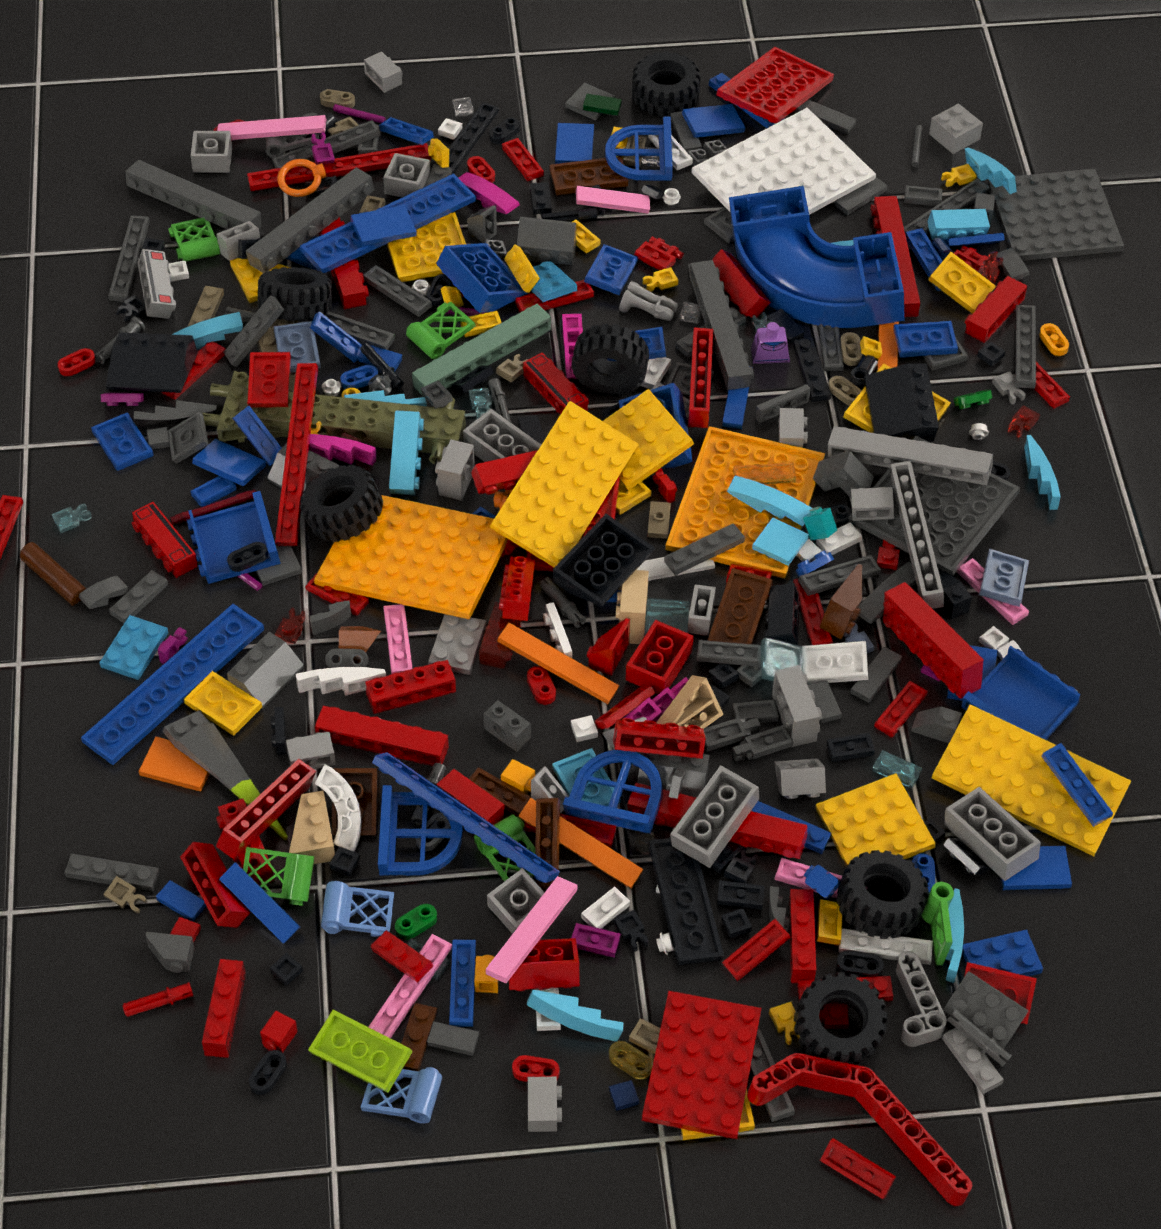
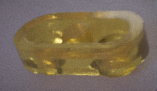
(633, 1059)

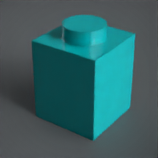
(820, 523)

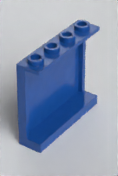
(229, 531)
(1024, 695)

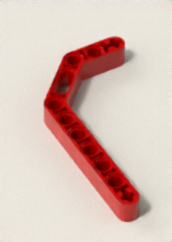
(878, 1102)

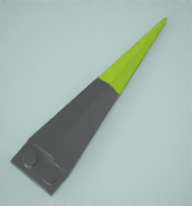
(206, 747)

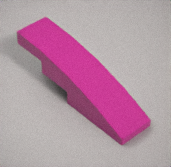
(489, 193)
(571, 330)
(342, 449)
(655, 708)

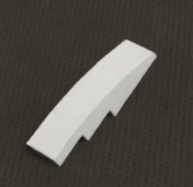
(333, 679)

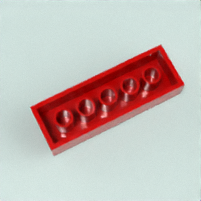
(932, 640)

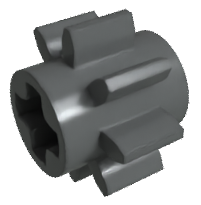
(380, 383)

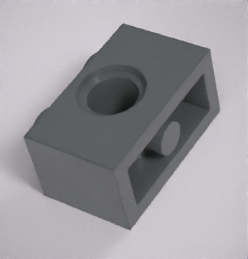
(507, 725)

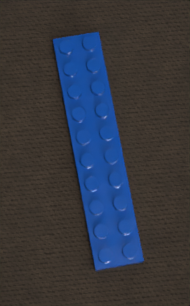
(422, 205)
(171, 684)

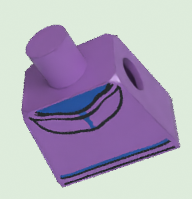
(770, 345)

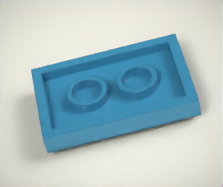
(552, 282)
(134, 647)

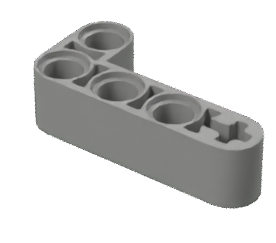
(916, 996)

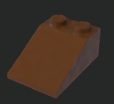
(844, 606)
(366, 786)

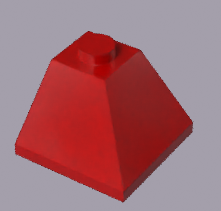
(610, 648)

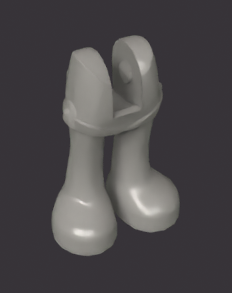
(662, 308)

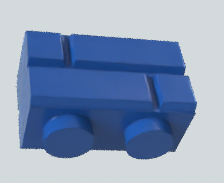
(821, 881)

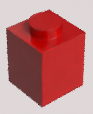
(278, 1032)

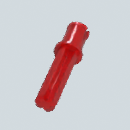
(158, 999)

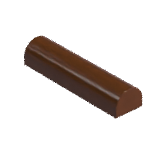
(52, 572)
(547, 833)

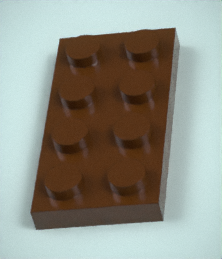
(586, 174)
(740, 608)

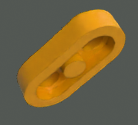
(1054, 339)

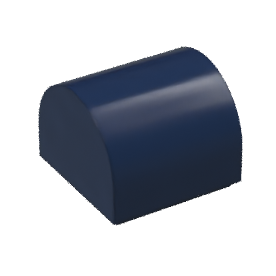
(941, 248)

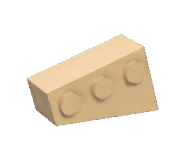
(634, 604)
(693, 705)
(312, 829)

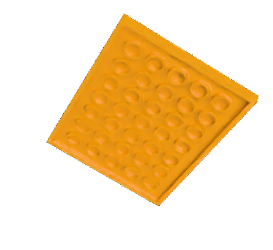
(709, 507)
(417, 558)

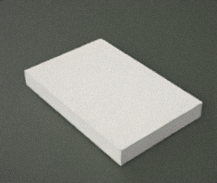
(835, 662)

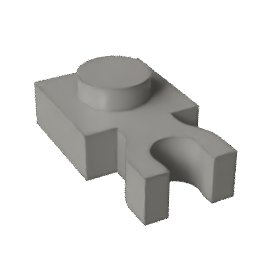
(1006, 386)

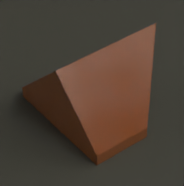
(356, 638)

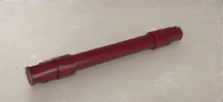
(237, 499)

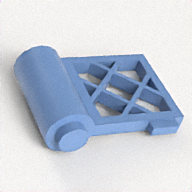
(338, 909)
(419, 1100)

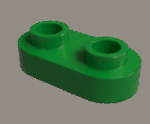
(980, 397)
(417, 921)

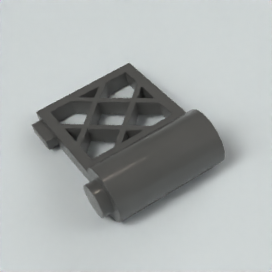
(277, 145)

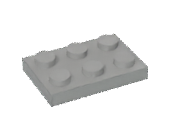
(458, 642)

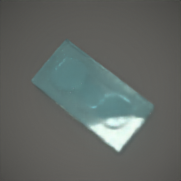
(889, 764)

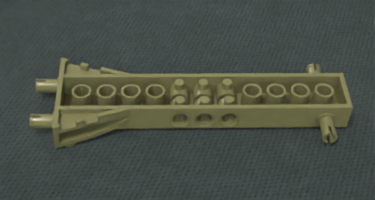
(338, 415)

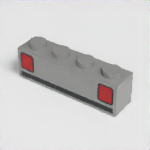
(156, 284)

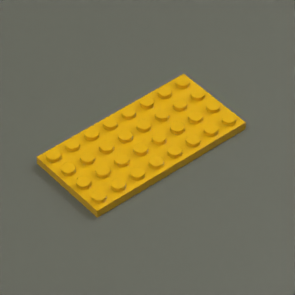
(564, 485)
(1013, 773)

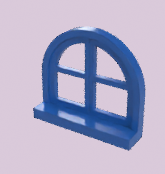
(664, 152)
(611, 814)
(389, 833)

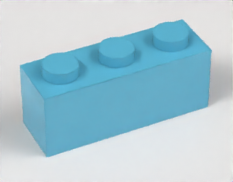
(958, 223)

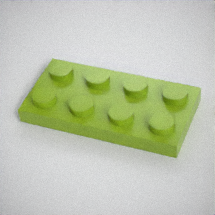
(360, 1051)

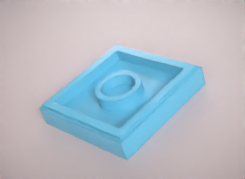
(780, 541)

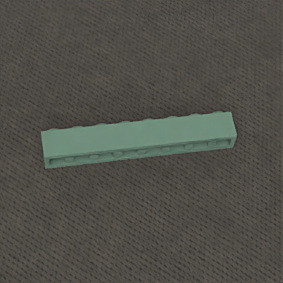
(484, 348)

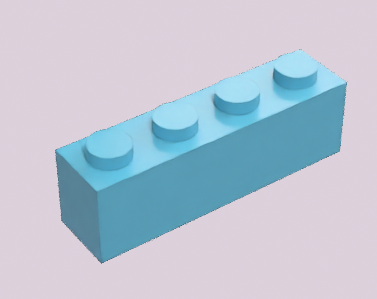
(405, 453)

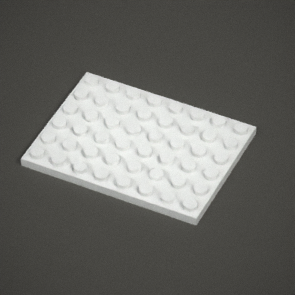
(787, 156)

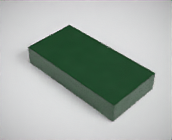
(602, 104)

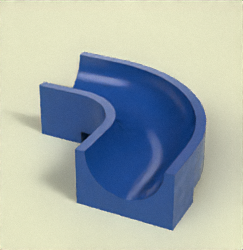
(811, 276)

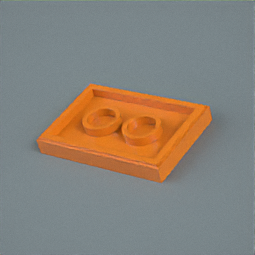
(172, 766)

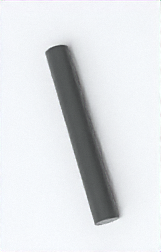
(916, 146)

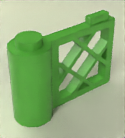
(197, 246)
(428, 338)
(513, 827)
(296, 874)
(937, 915)

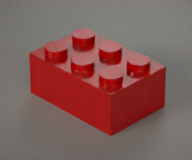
(659, 657)
(548, 965)

